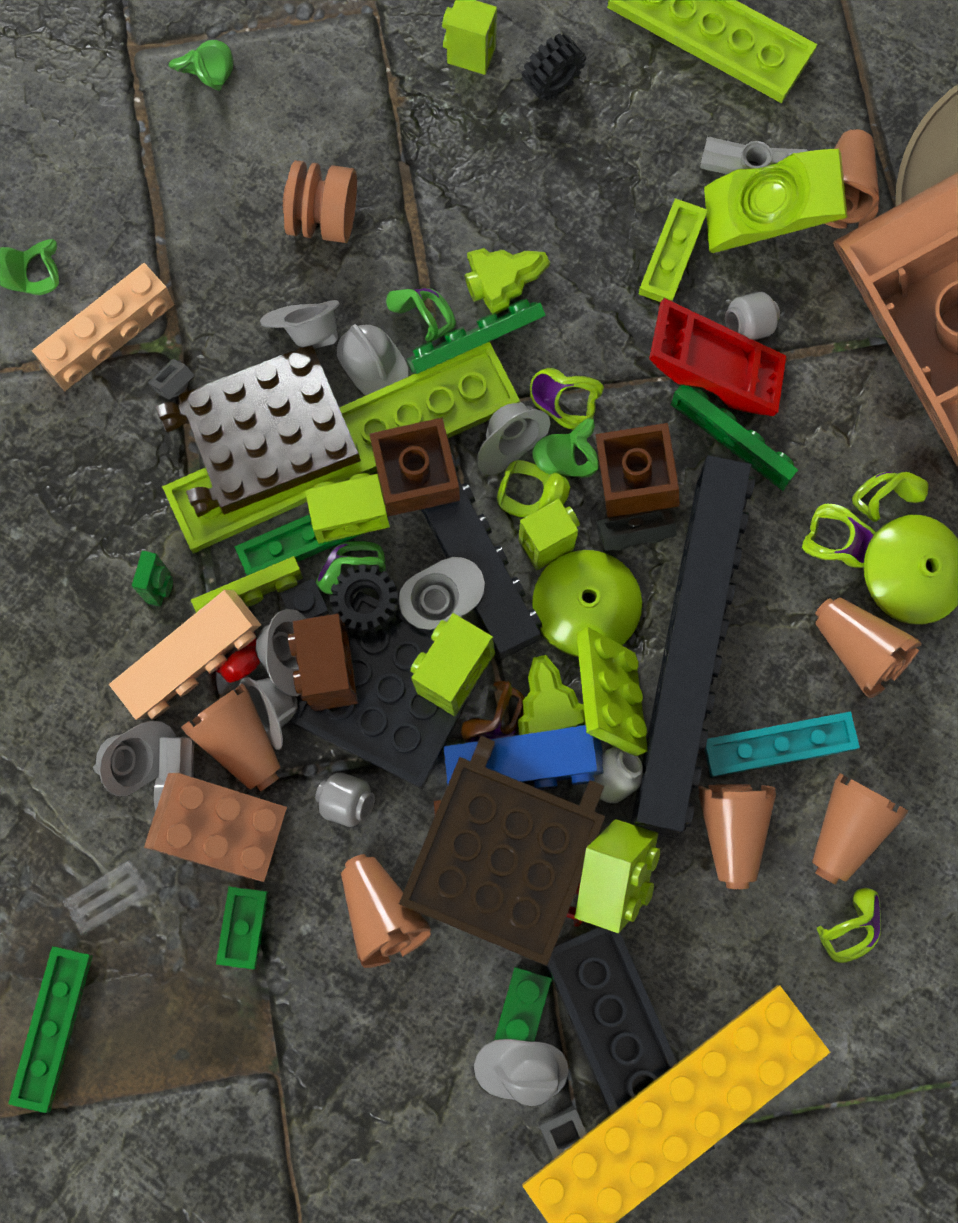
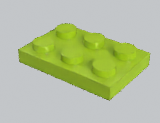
(611, 692)

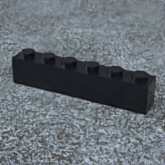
(501, 609)

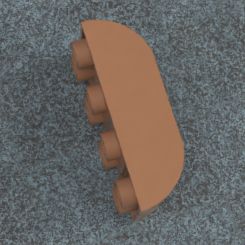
(910, 283)

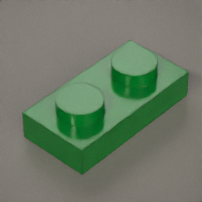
(152, 579)
(242, 928)
(523, 1006)

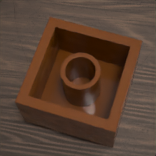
(415, 466)
(638, 470)
(324, 662)

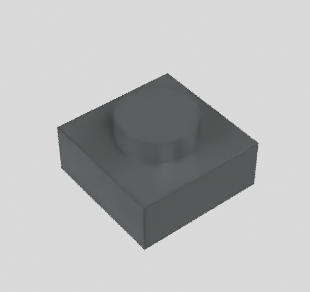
(171, 379)

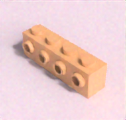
(104, 327)
(185, 655)

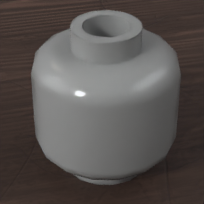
(753, 315)
(345, 799)

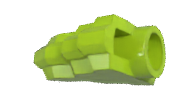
(502, 276)
(550, 702)

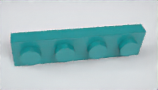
(781, 744)

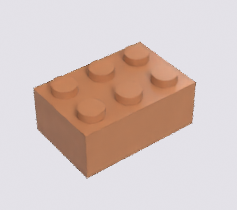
(215, 826)

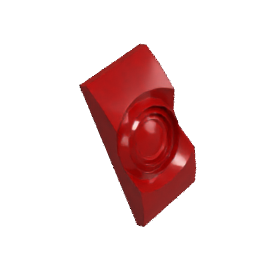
(717, 359)

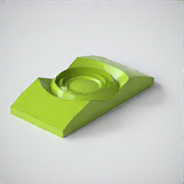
(775, 199)

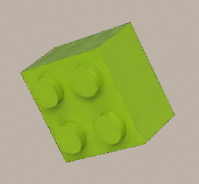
(452, 663)
(617, 876)

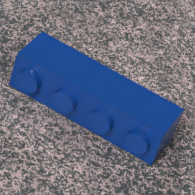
(539, 757)

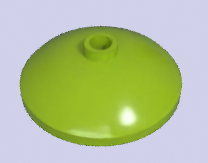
(898, 571)
(564, 612)

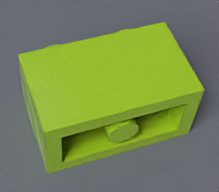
(470, 34)
(347, 507)
(548, 533)

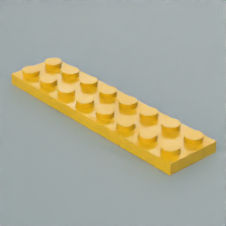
(679, 1115)

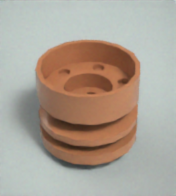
(314, 201)

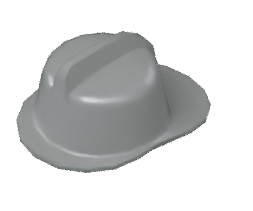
(306, 323)
(370, 358)
(510, 435)
(440, 590)
(274, 650)
(272, 706)
(131, 758)
(521, 1070)

